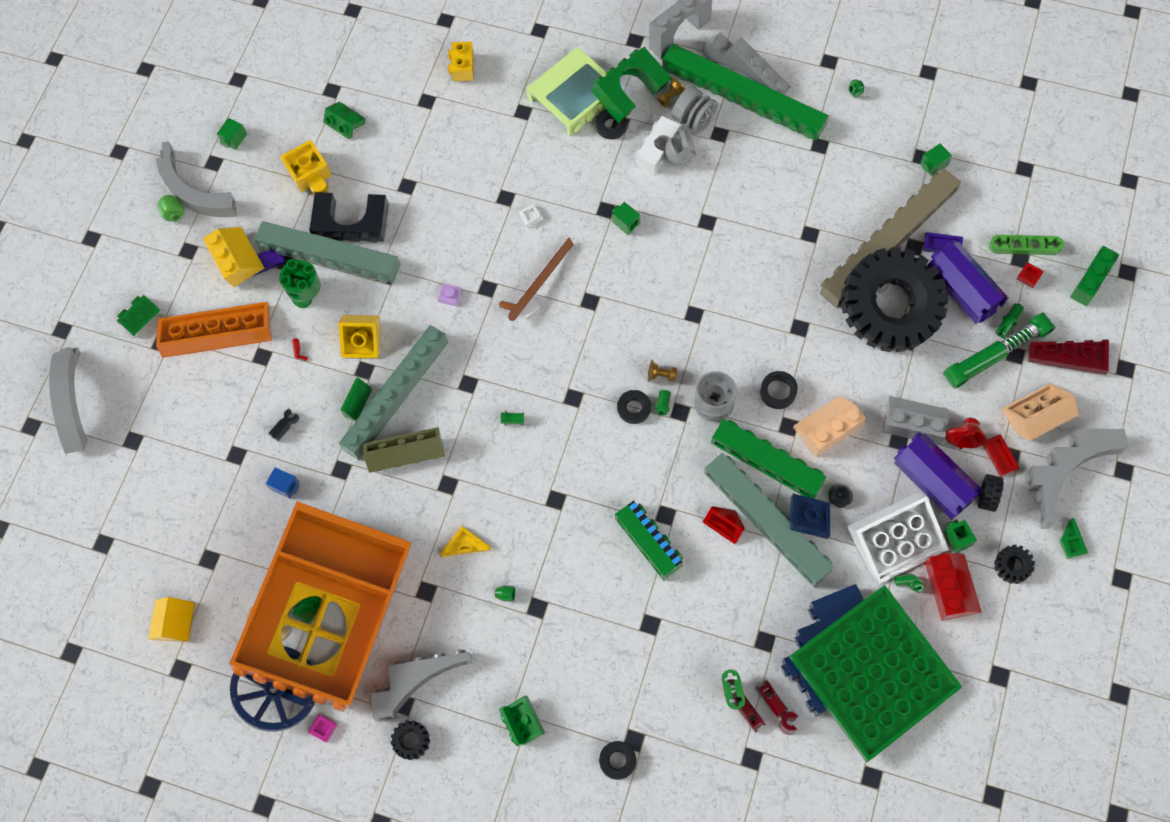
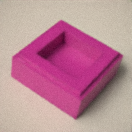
(322, 728)

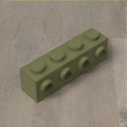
(403, 449)

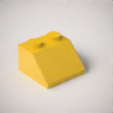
(360, 336)

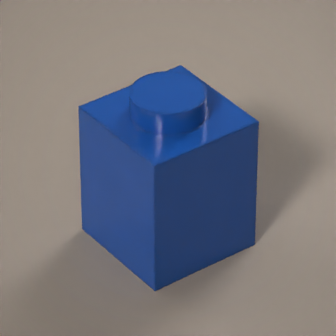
(282, 483)

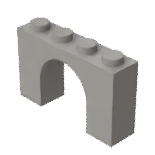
(665, 25)

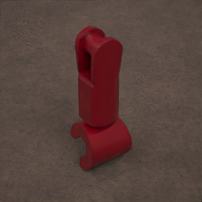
(778, 708)
(747, 710)

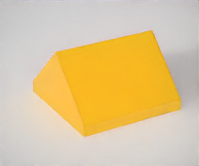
(171, 620)

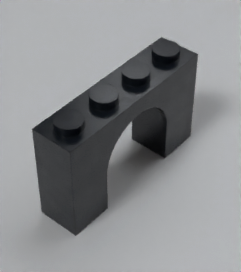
(369, 228)

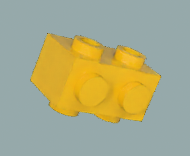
(462, 61)

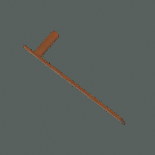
(517, 308)

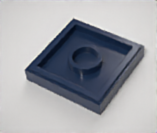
(810, 516)

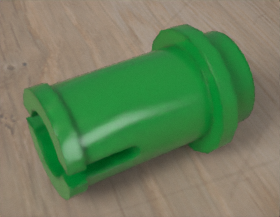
(662, 406)
(512, 418)

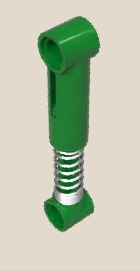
(961, 372)

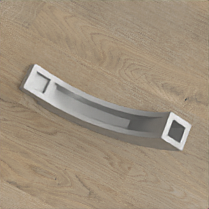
(201, 202)
(64, 400)

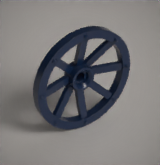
(276, 697)

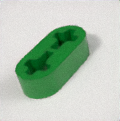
(728, 690)

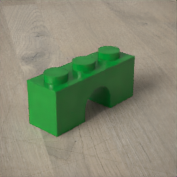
(1094, 276)

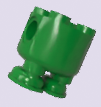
(300, 282)

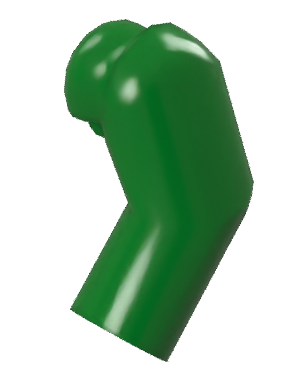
(911, 581)

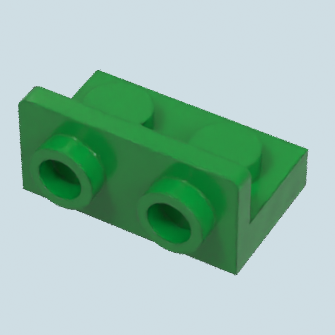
(137, 315)

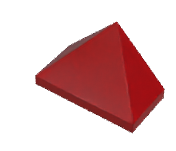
(725, 522)

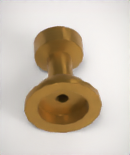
(676, 88)
(654, 371)

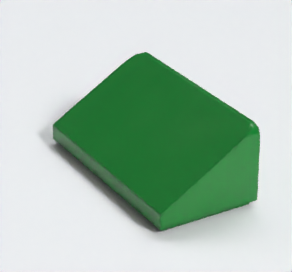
(356, 399)

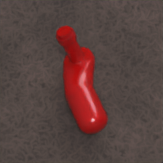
(296, 347)

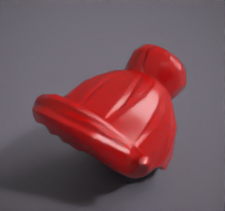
(967, 435)

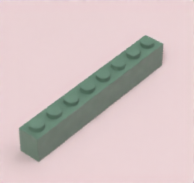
(327, 252)
(394, 391)
(768, 519)

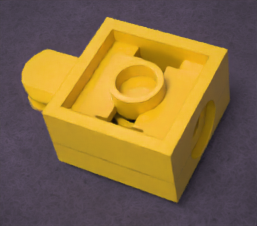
(307, 168)

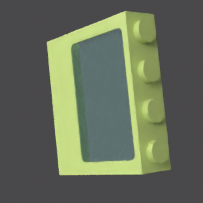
(567, 90)

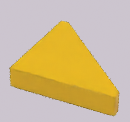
(464, 543)

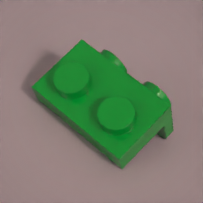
(342, 119)
(521, 721)

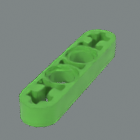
(1025, 241)

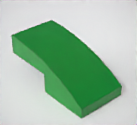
(307, 609)

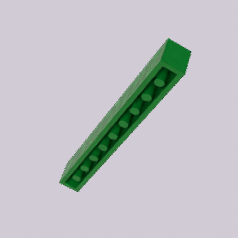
(744, 92)

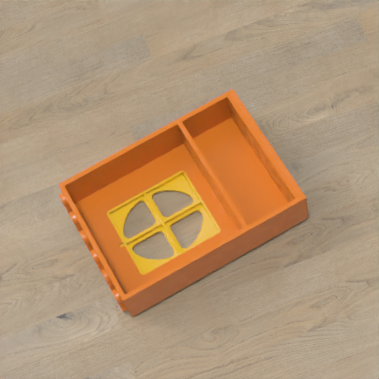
(340, 565)

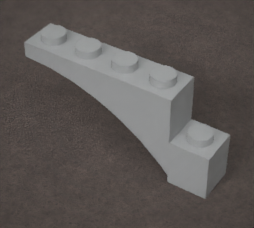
(745, 60)
(409, 677)

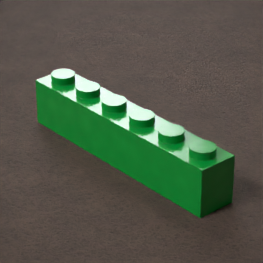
(768, 459)

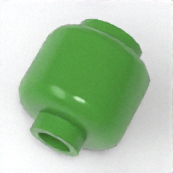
(170, 208)

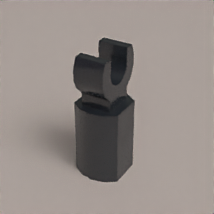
(283, 425)

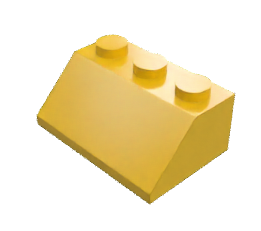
(233, 254)

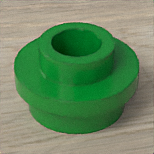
(856, 88)

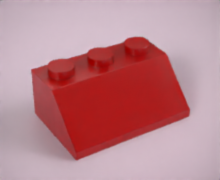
(952, 586)

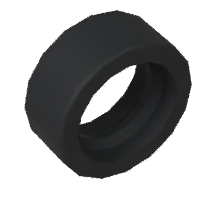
(778, 376)

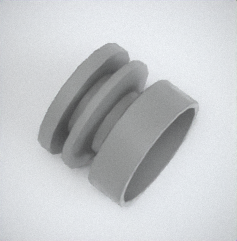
(694, 109)
(715, 387)

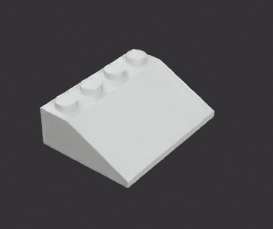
(898, 537)

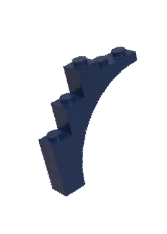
(825, 612)

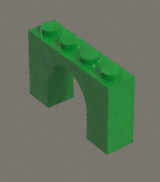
(641, 65)

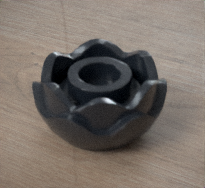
(838, 501)

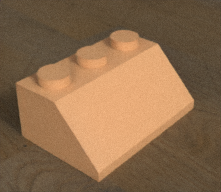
(1041, 411)
(830, 425)

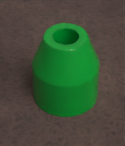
(505, 593)

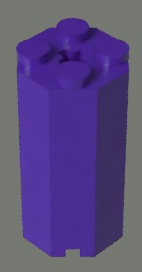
(968, 282)
(937, 475)

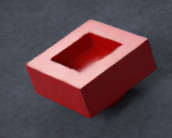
(1030, 275)

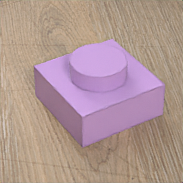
(449, 294)

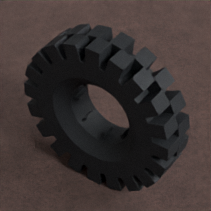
(919, 283)

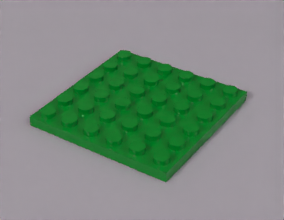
(875, 673)

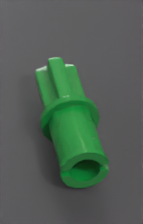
(1009, 320)

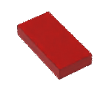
(1000, 455)

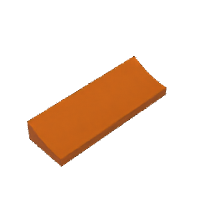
(214, 329)

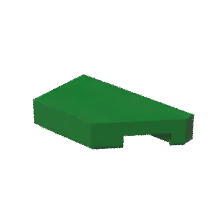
(1072, 541)

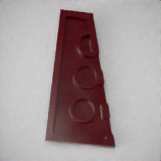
(1080, 356)

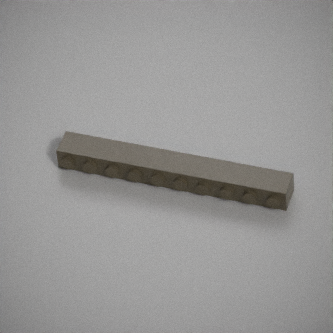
(895, 230)

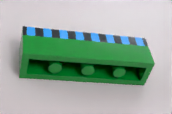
(649, 540)

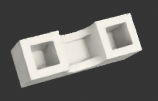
(649, 156)

